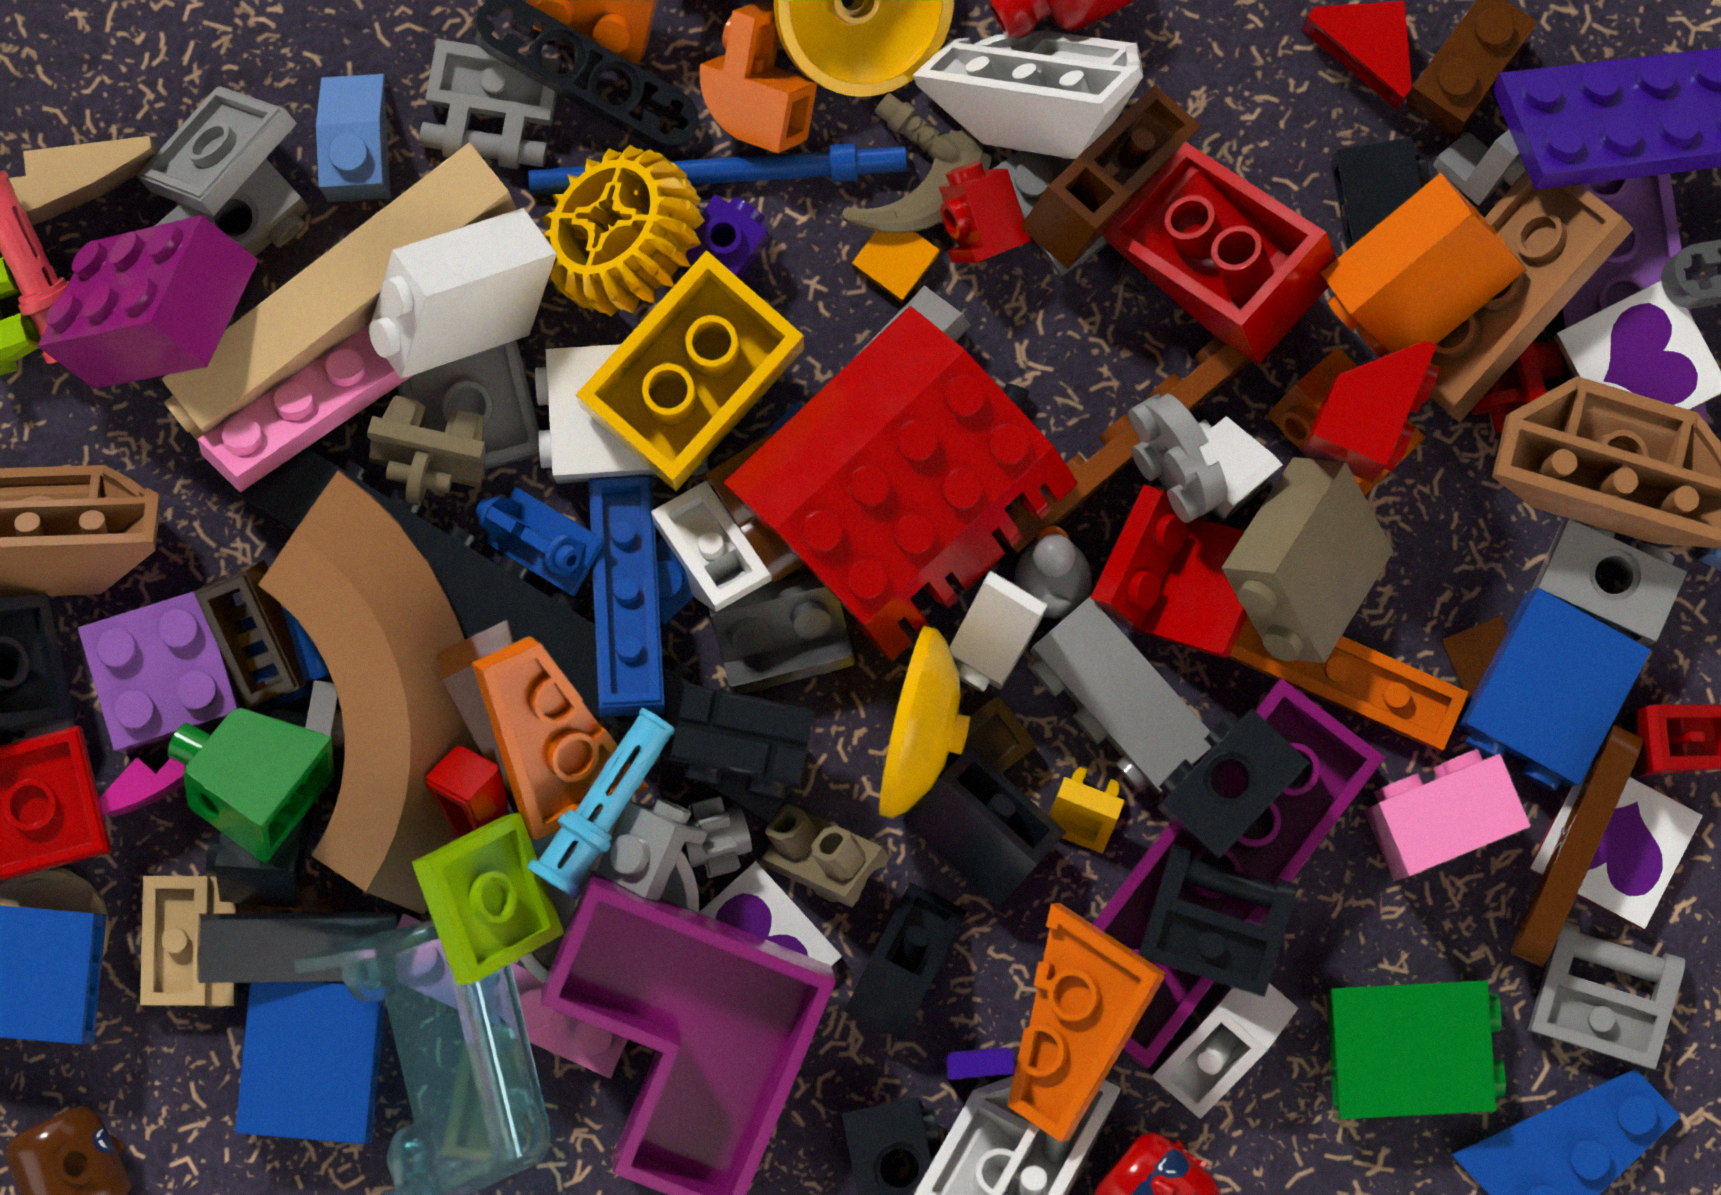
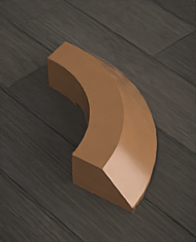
(379, 629)

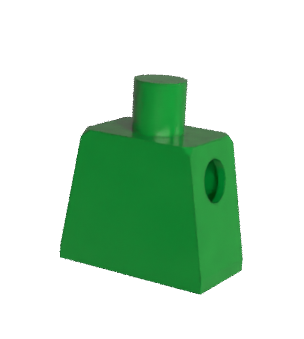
(253, 776)

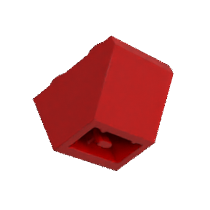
(1368, 411)

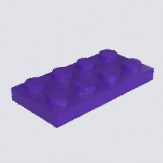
(1615, 117)

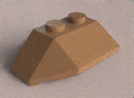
(1615, 463)
(72, 529)

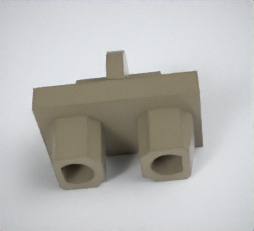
(427, 456)
(821, 855)

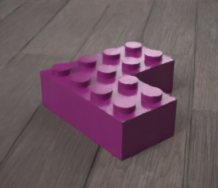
(717, 1009)

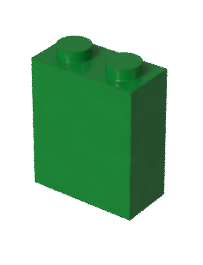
(1414, 1049)

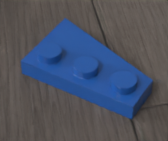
(1574, 1144)

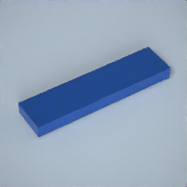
(626, 597)

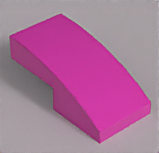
(142, 786)

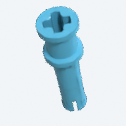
(650, 736)

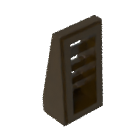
(225, 623)

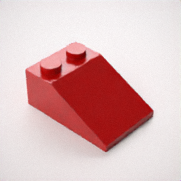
(1224, 251)

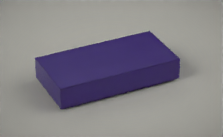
(979, 1063)

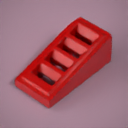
(467, 790)

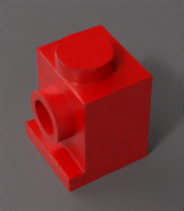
(981, 213)

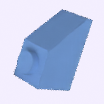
(353, 138)

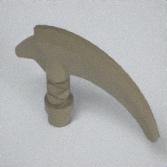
(921, 206)

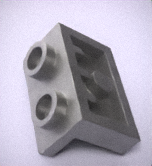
(782, 634)

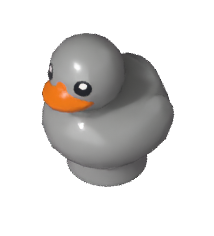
(1054, 573)

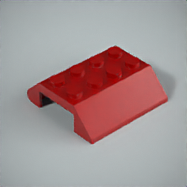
(901, 478)

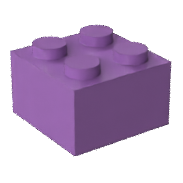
(158, 673)

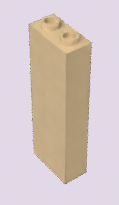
(332, 294)

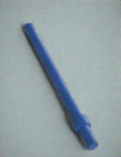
(840, 162)

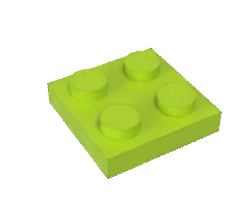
(487, 899)

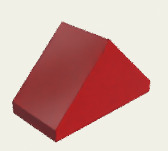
(1368, 43)
(1678, 738)

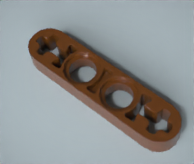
(1576, 846)

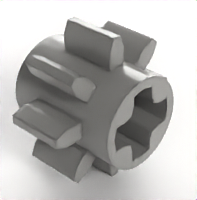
(725, 839)

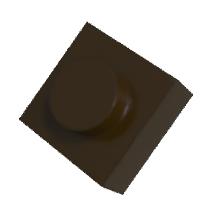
(998, 735)

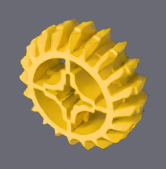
(622, 230)

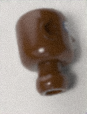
(68, 1157)

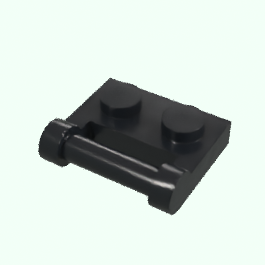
(1212, 942)

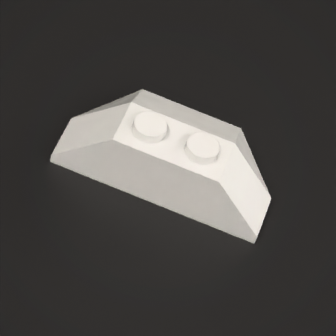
(1035, 91)
(1006, 1154)

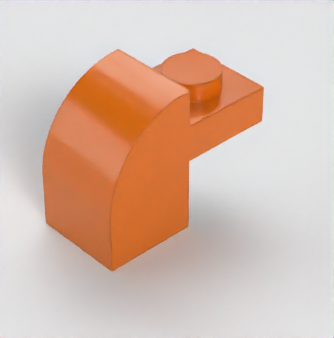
(750, 93)

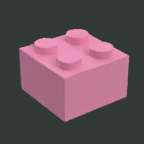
(1447, 817)

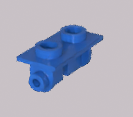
(539, 538)

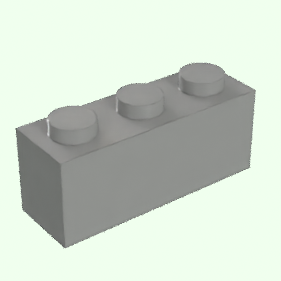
(1119, 696)

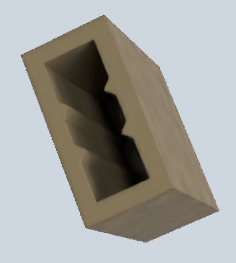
(1308, 559)

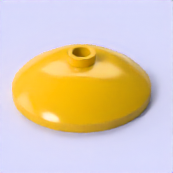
(862, 46)
(924, 725)

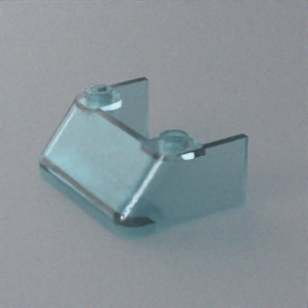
(460, 1060)

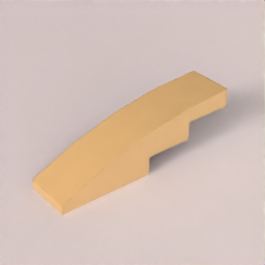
(76, 174)

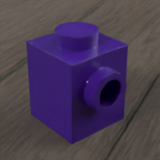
(730, 234)

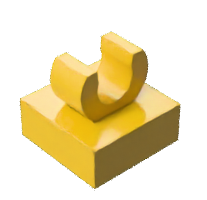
(1086, 812)

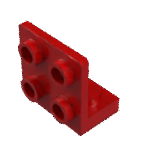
(1170, 578)

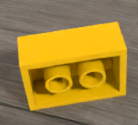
(691, 370)

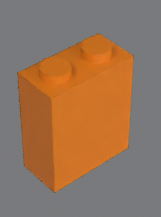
(1420, 271)

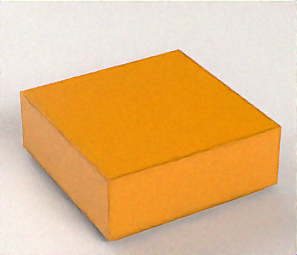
(895, 261)

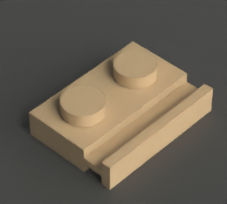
(171, 942)

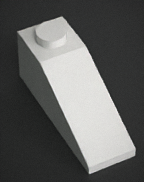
(995, 633)

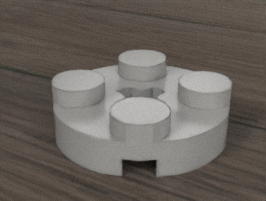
(1172, 453)

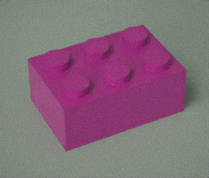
(147, 302)

